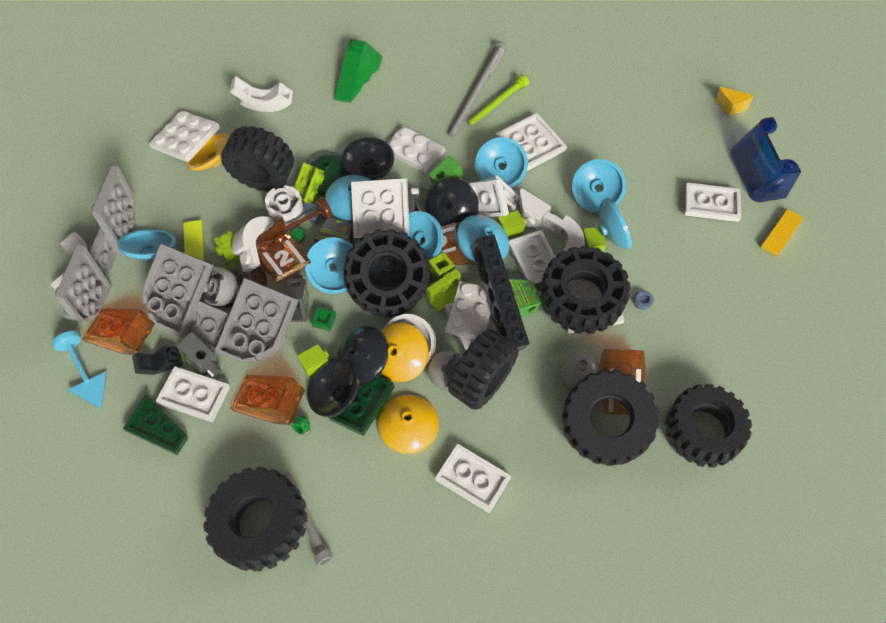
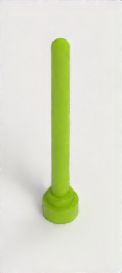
(520, 83)

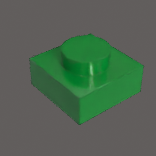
(324, 319)

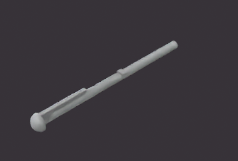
(489, 70)

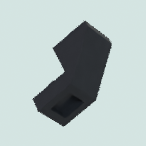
(152, 364)

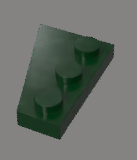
(365, 406)
(155, 427)

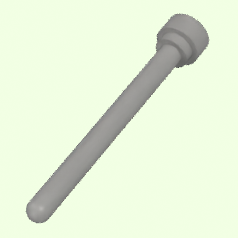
(322, 554)

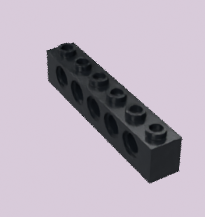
(499, 290)

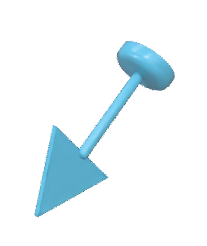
(91, 389)

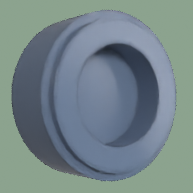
(643, 300)

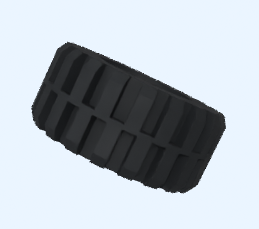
(257, 158)
(482, 369)
(725, 409)

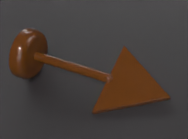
(279, 227)

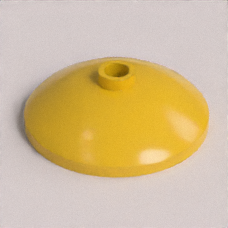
(210, 154)
(411, 352)
(408, 435)

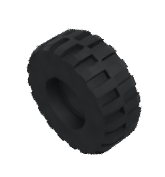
(386, 244)
(592, 266)
(636, 400)
(228, 506)

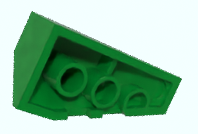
(357, 68)

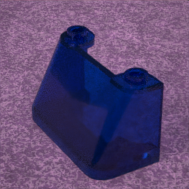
(760, 166)

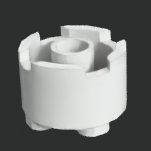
(284, 203)

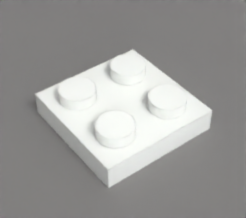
(490, 197)

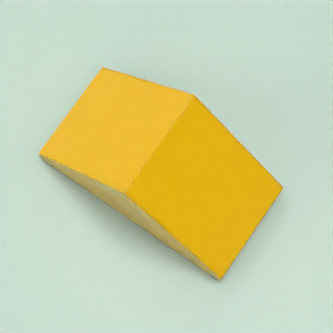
(732, 100)

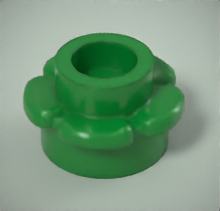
(298, 235)
(301, 425)

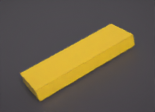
(782, 232)

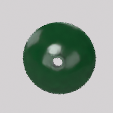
(332, 166)

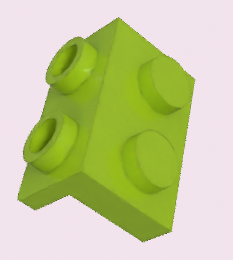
(308, 182)
(443, 290)

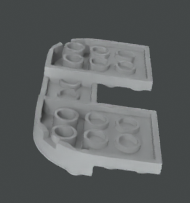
(85, 279)
(246, 334)

